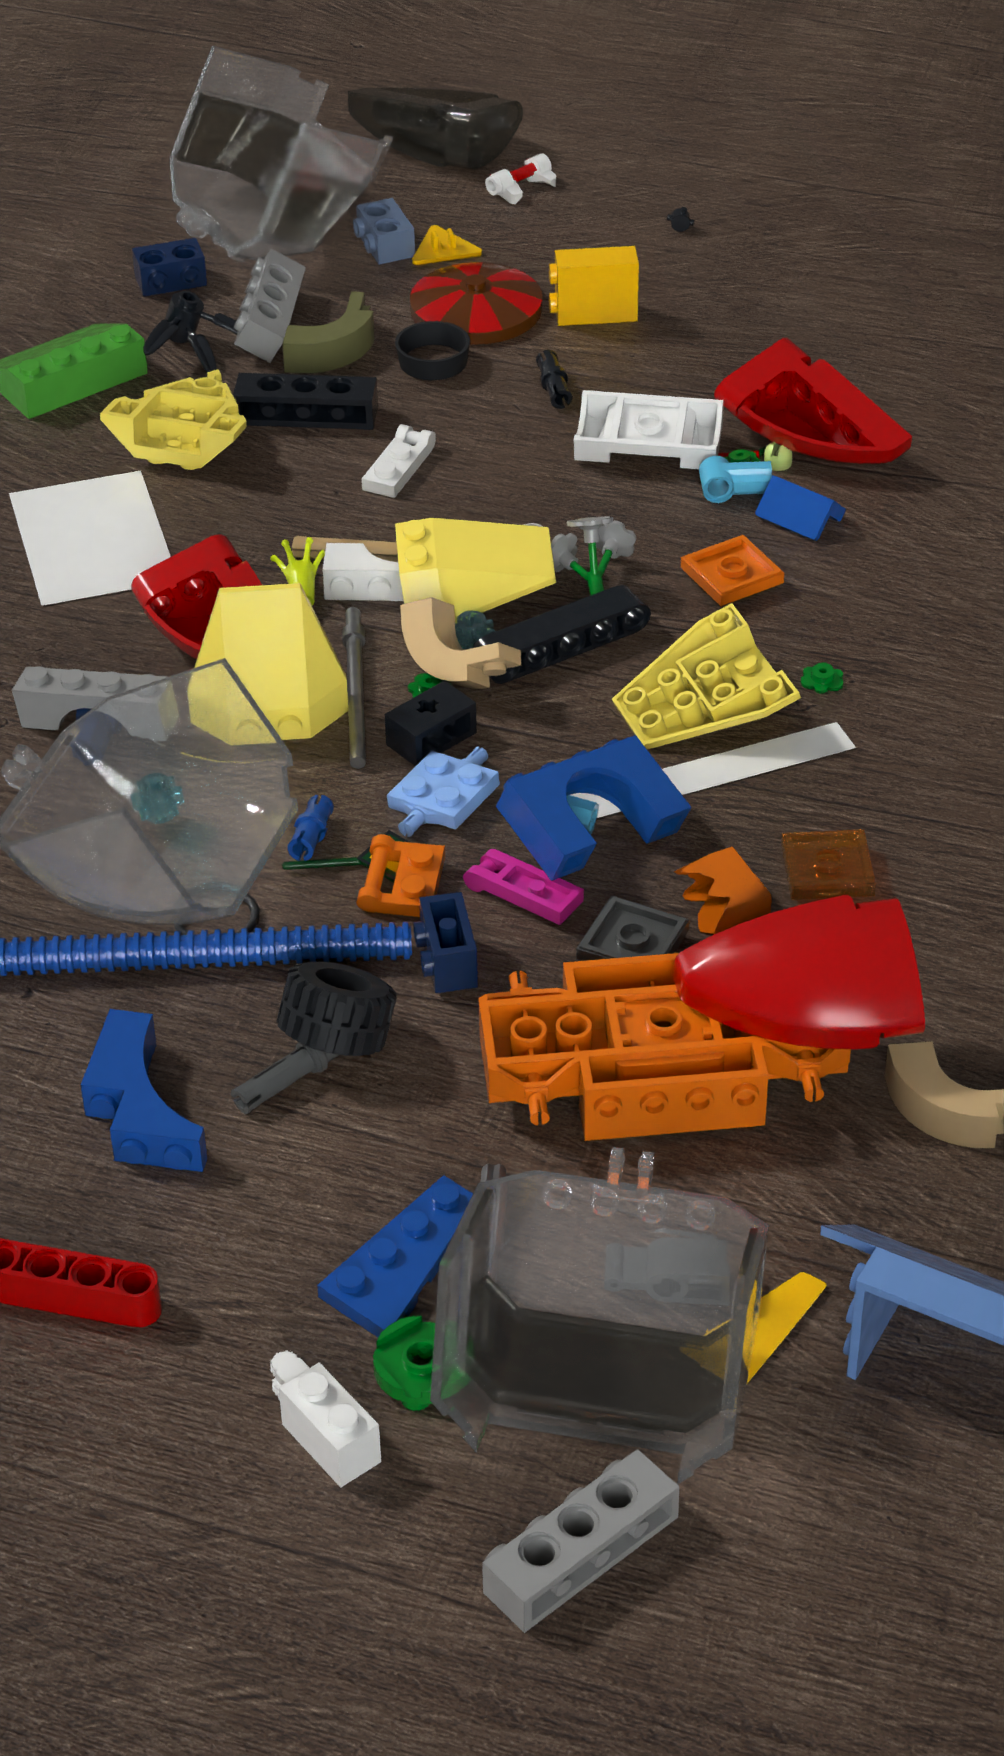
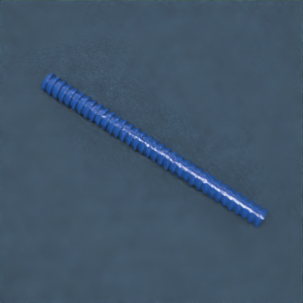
(204, 948)

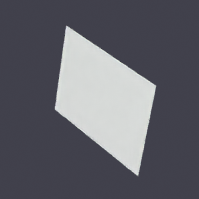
(89, 536)

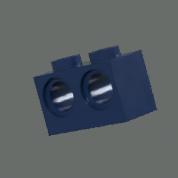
(169, 266)

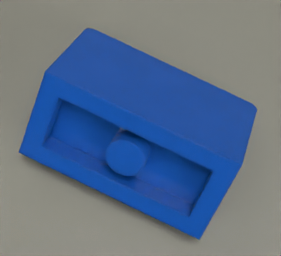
(797, 508)

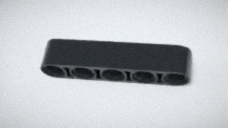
(570, 630)

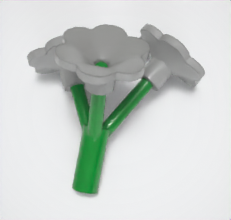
(610, 538)

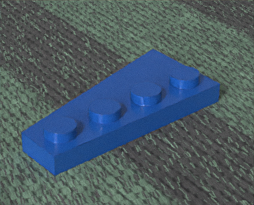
(392, 1267)

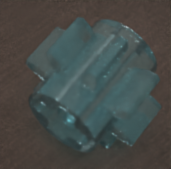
(471, 627)
(157, 798)

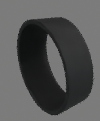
(432, 334)

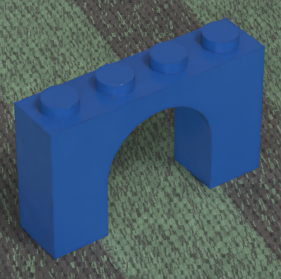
(617, 772)

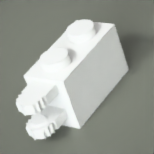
(325, 1418)

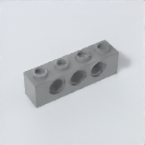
(268, 304)
(645, 1505)

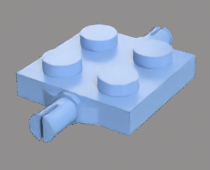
(443, 790)

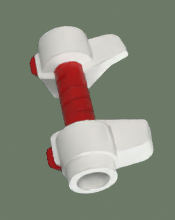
(534, 170)

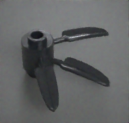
(181, 327)

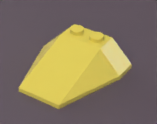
(472, 562)
(279, 656)

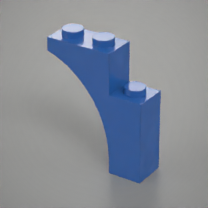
(120, 1090)

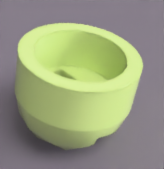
(779, 456)

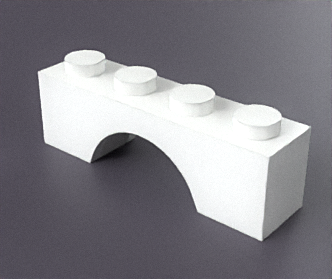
(356, 574)

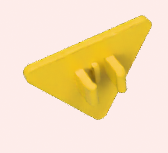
(443, 246)

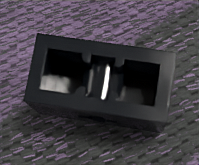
(430, 722)

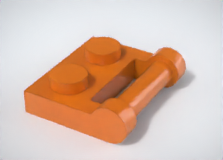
(416, 876)

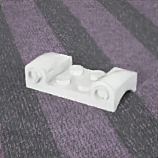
(648, 427)

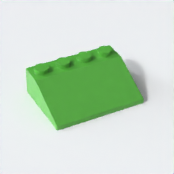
(72, 367)

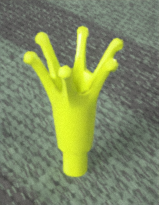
(300, 571)

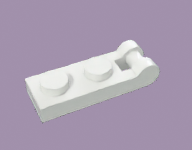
(398, 461)

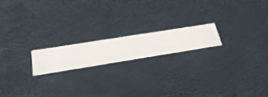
(747, 761)

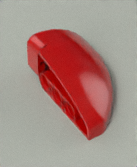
(810, 408)
(184, 588)
(810, 975)

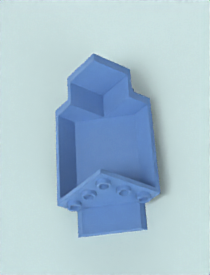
(915, 1280)

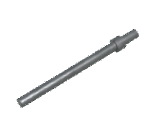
(353, 640)

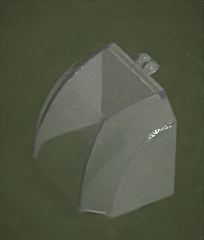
(89, 847)

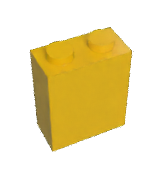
(595, 285)

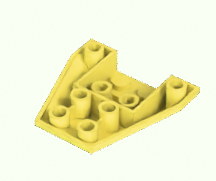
(704, 684)

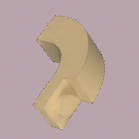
(433, 644)
(937, 1102)

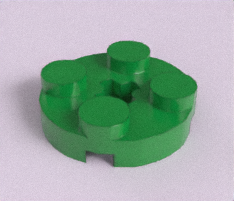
(394, 1361)

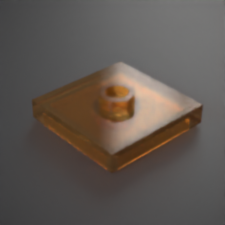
(828, 864)

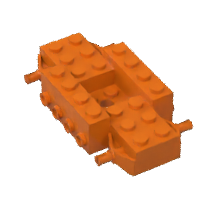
(634, 1053)

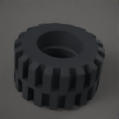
(336, 1008)

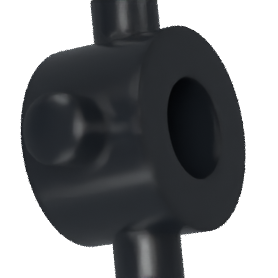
(680, 219)

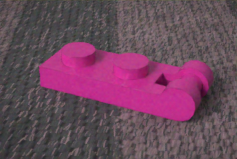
(524, 886)

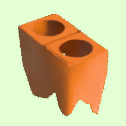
(727, 888)

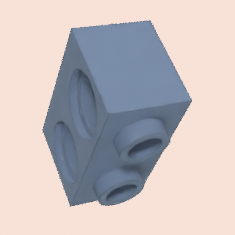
(384, 231)

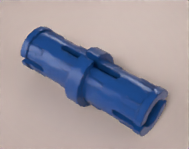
(310, 827)

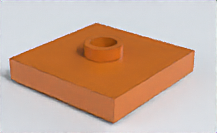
(732, 570)

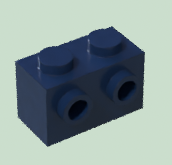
(447, 943)

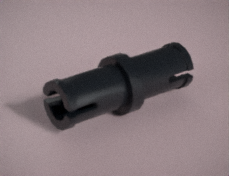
(554, 379)

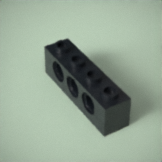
(307, 400)

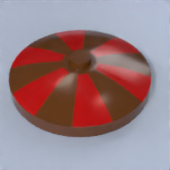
(481, 298)

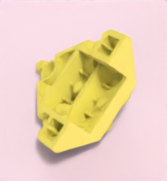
(177, 421)

